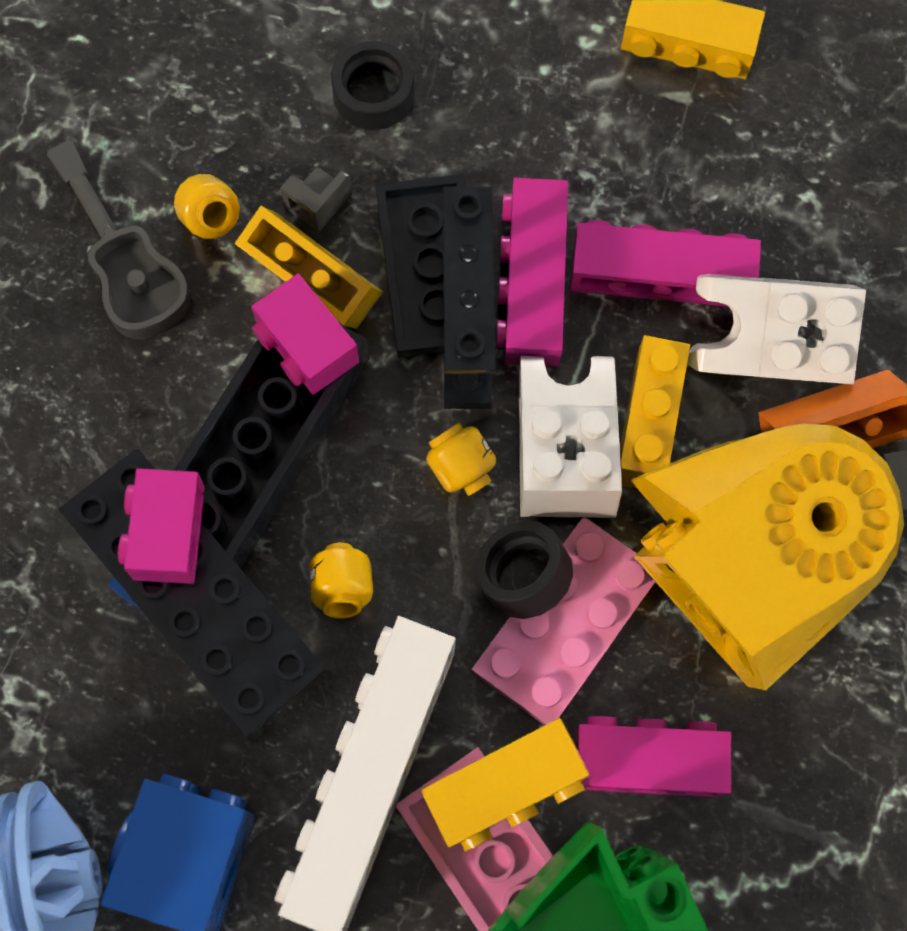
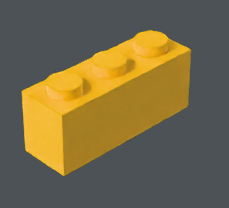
(695, 34)
(290, 251)
(652, 407)
(506, 786)

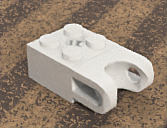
(767, 327)
(569, 442)

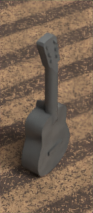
(139, 286)

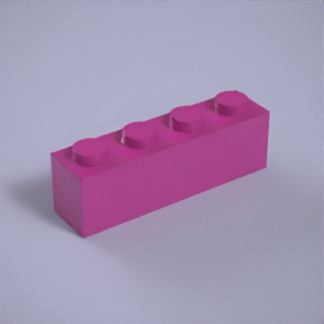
(656, 262)
(534, 270)

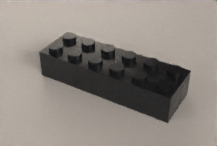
(260, 444)

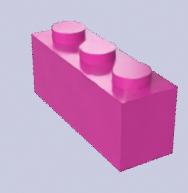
(655, 757)

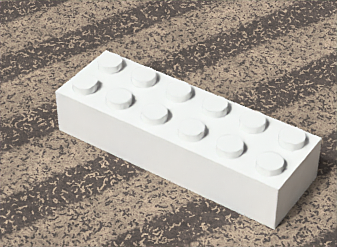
(368, 778)

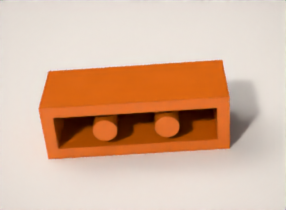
(868, 409)

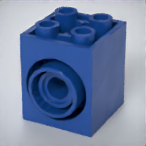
(178, 855)

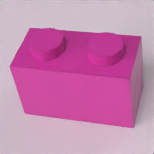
(304, 335)
(162, 526)

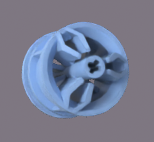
(45, 865)

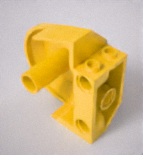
(772, 540)

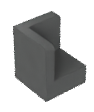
(317, 197)

